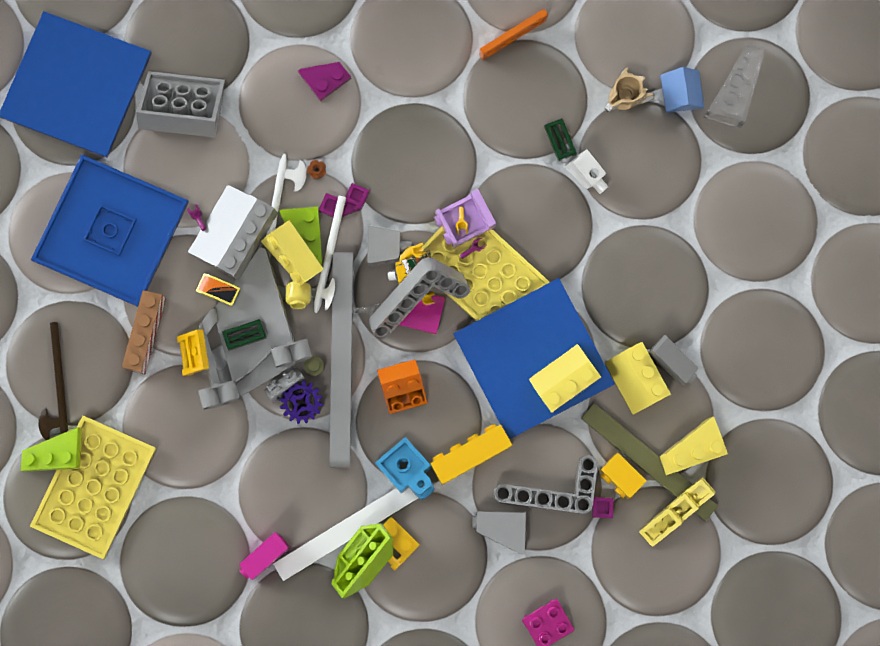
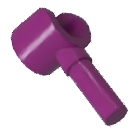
(196, 215)
(474, 247)

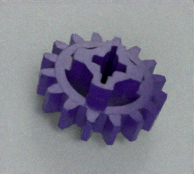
(312, 408)

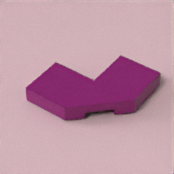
(354, 201)

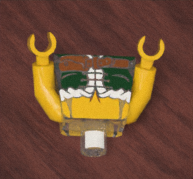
(405, 265)

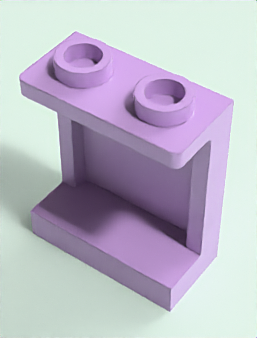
(475, 214)

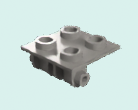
(275, 388)

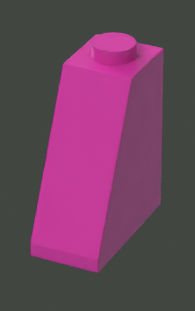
(264, 556)

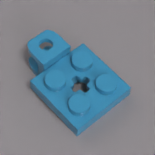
(413, 476)

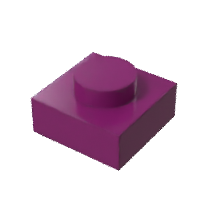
(602, 507)

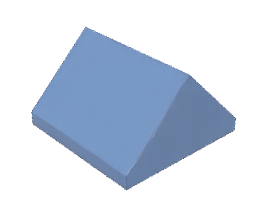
(682, 90)

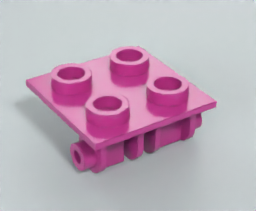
(548, 624)

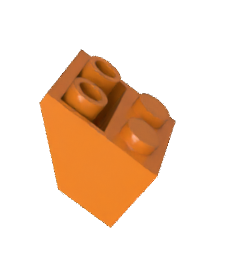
(402, 386)

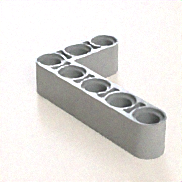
(411, 291)
(552, 504)

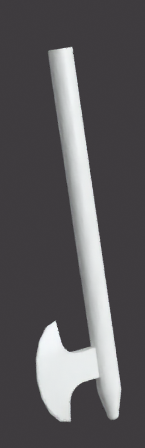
(297, 175)
(328, 293)

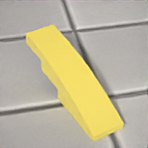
(677, 512)

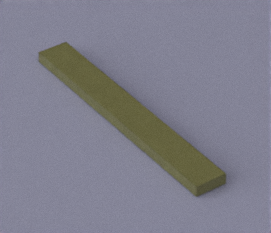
(641, 456)

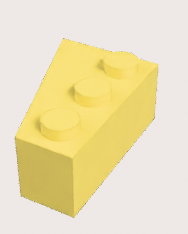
(292, 253)
(695, 448)

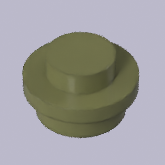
(314, 366)

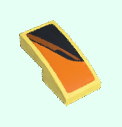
(218, 289)

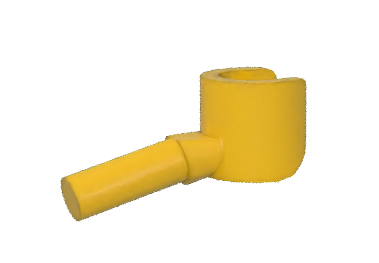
(461, 224)

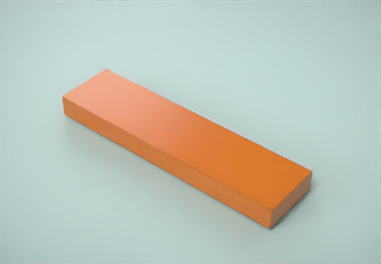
(513, 34)

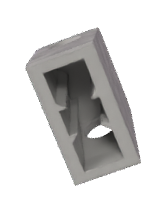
(384, 246)

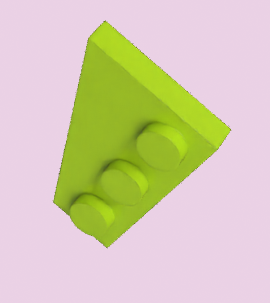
(307, 225)
(54, 454)

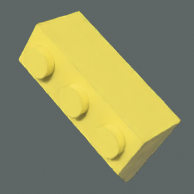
(564, 378)
(637, 378)

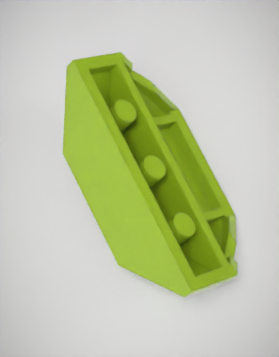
(362, 559)

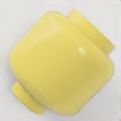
(298, 296)

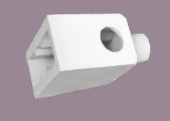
(583, 165)

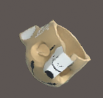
(628, 92)

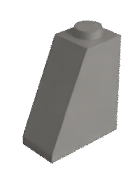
(673, 361)
(503, 528)

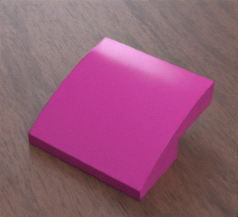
(425, 317)

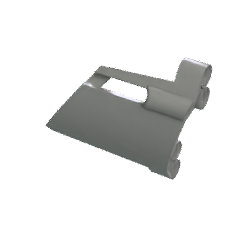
(256, 362)

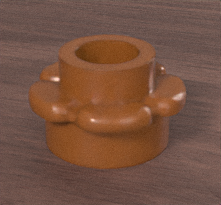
(316, 164)

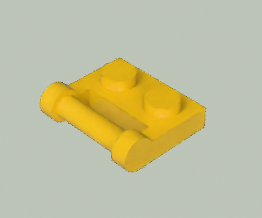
(193, 352)
(401, 542)

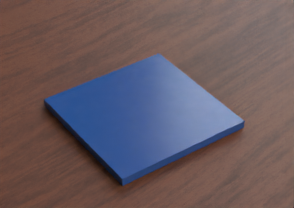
(75, 84)
(109, 230)
(518, 344)

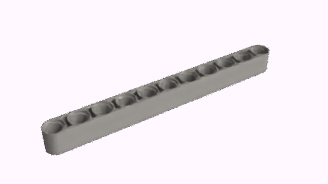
(341, 360)

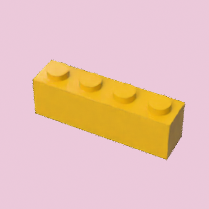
(470, 454)

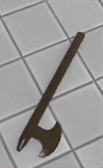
(46, 423)

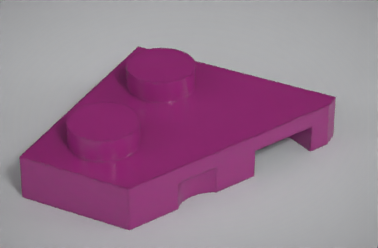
(325, 78)

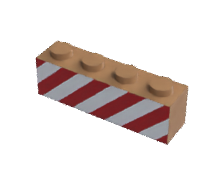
(143, 332)

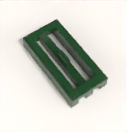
(565, 155)
(249, 341)

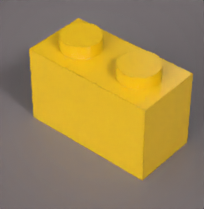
(622, 476)

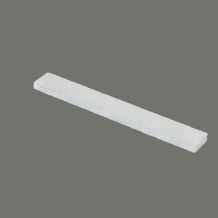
(342, 532)

